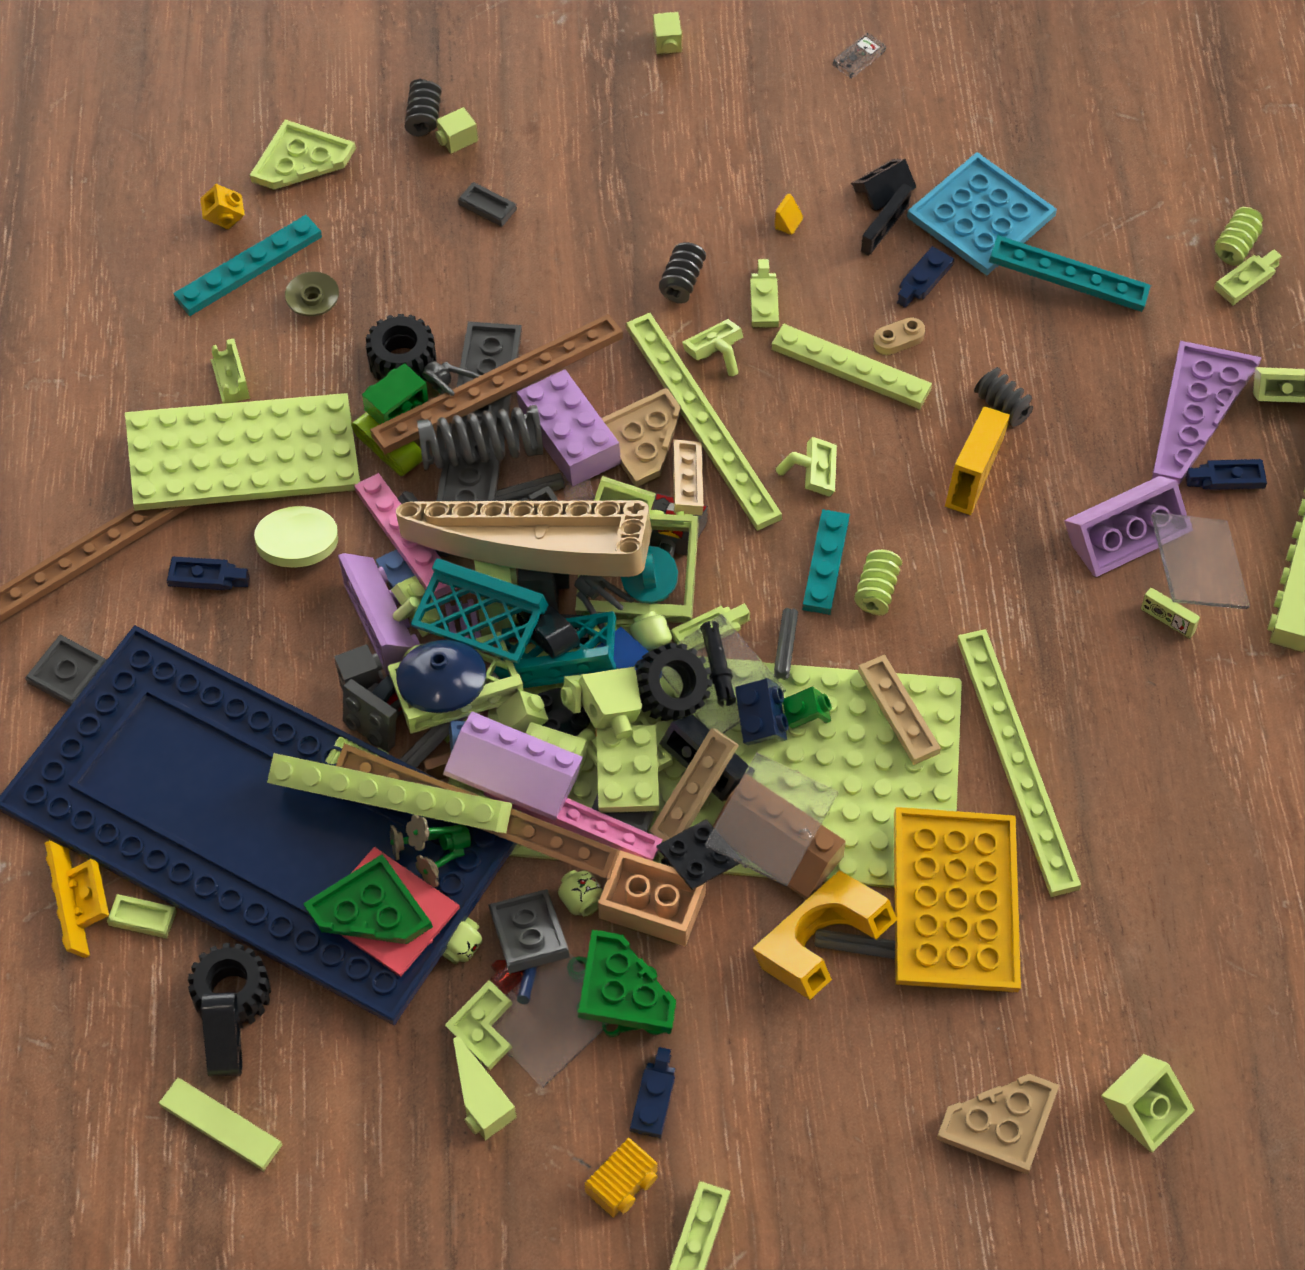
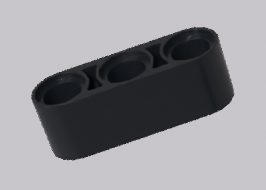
(552, 632)
(222, 1034)

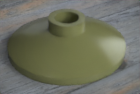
(311, 285)

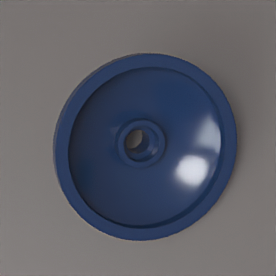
(441, 676)

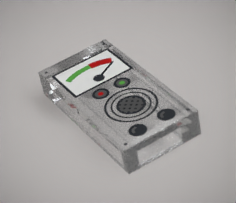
(859, 55)

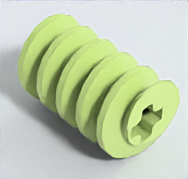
(1239, 235)
(877, 581)

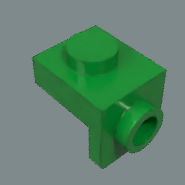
(806, 707)

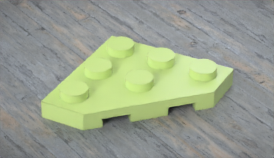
(299, 155)

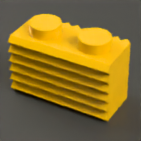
(621, 1178)

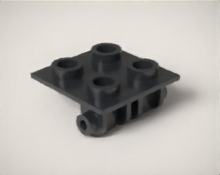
(691, 858)

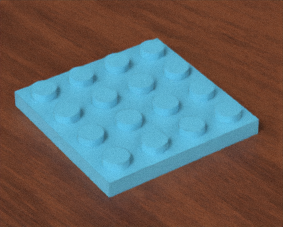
(976, 207)

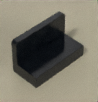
(884, 182)

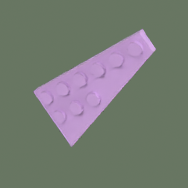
(1199, 397)

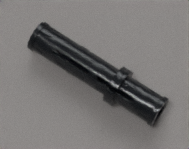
(720, 673)

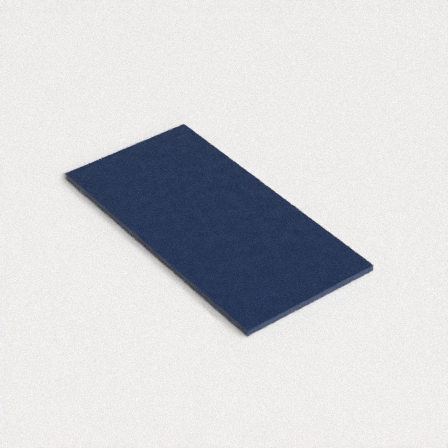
(169, 788)

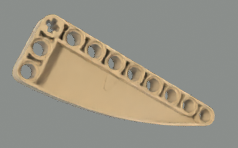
(536, 535)

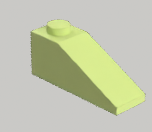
(484, 1101)

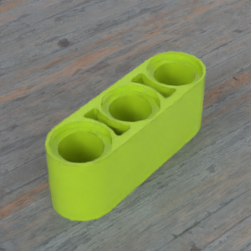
(400, 460)

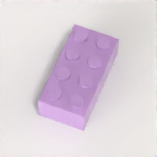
(571, 428)

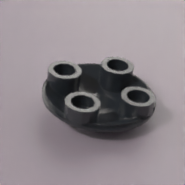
(560, 717)

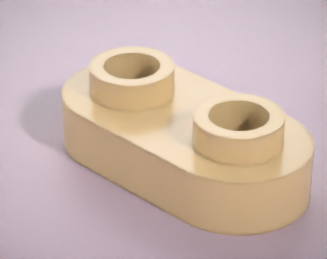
(900, 335)

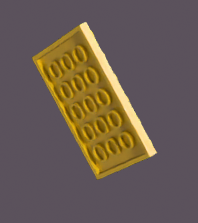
(956, 900)

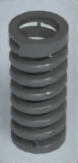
(527, 424)

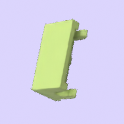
(229, 373)

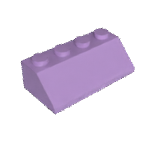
(1123, 525)
(376, 607)
(513, 765)

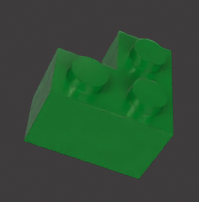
(395, 394)

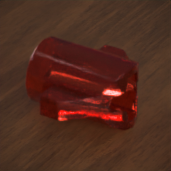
(502, 979)

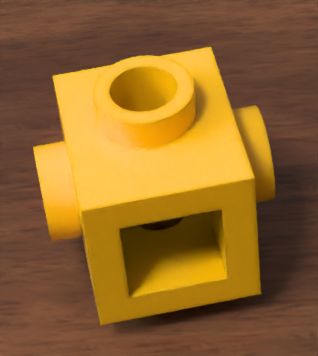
(222, 206)

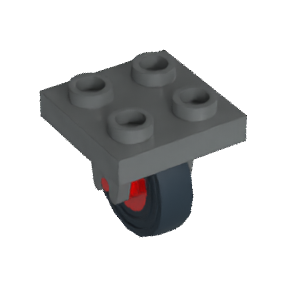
(372, 711)

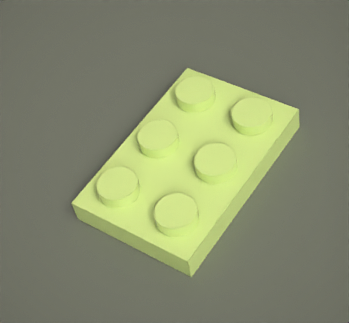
(627, 770)

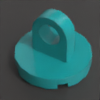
(656, 580)

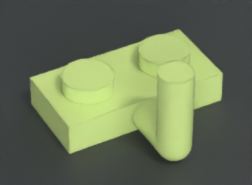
(716, 339)
(819, 465)
(409, 595)

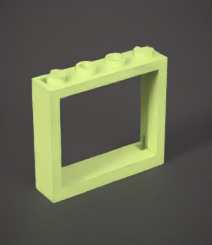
(671, 612)

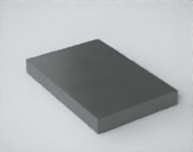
(528, 931)

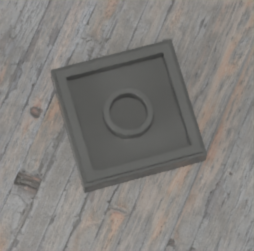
(65, 670)

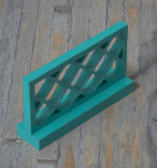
(487, 587)
(546, 671)

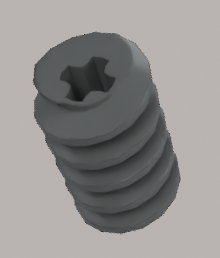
(422, 107)
(682, 272)
(1004, 397)

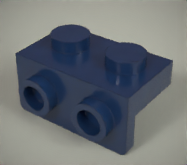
(761, 711)

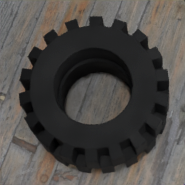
(396, 334)
(693, 679)
(227, 963)

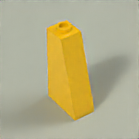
(976, 460)

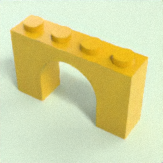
(835, 902)

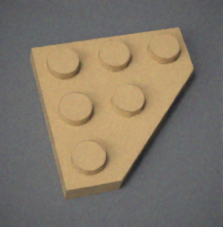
(645, 434)
(1002, 1122)

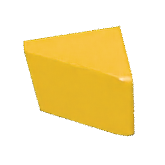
(788, 215)

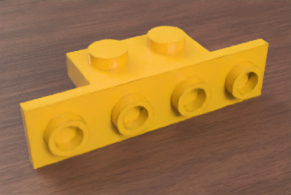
(78, 896)

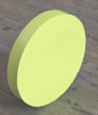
(296, 536)

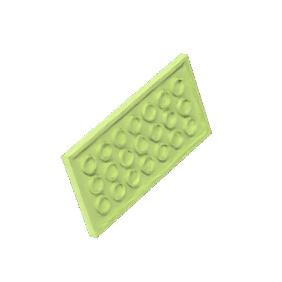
(241, 451)

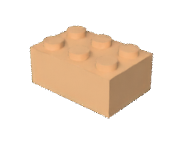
(650, 899)

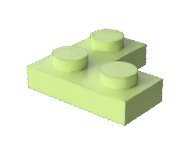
(475, 1022)

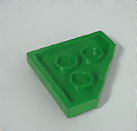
(369, 906)
(622, 987)

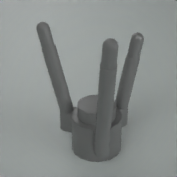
(440, 377)
(593, 587)

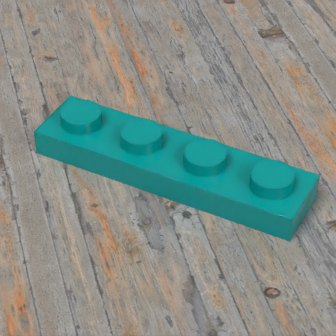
(826, 562)

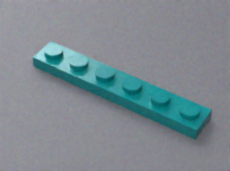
(247, 265)
(1069, 273)

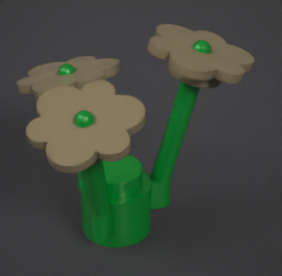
(451, 838)

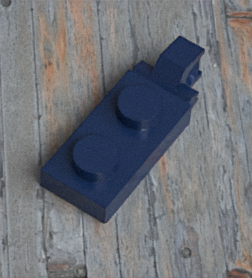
(924, 276)
(1228, 475)
(206, 574)
(654, 1096)

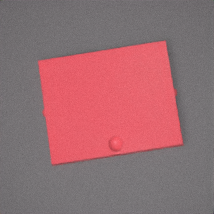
(435, 905)

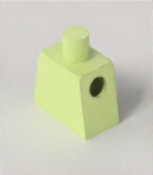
(612, 699)

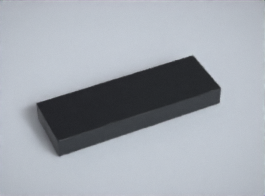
(886, 219)

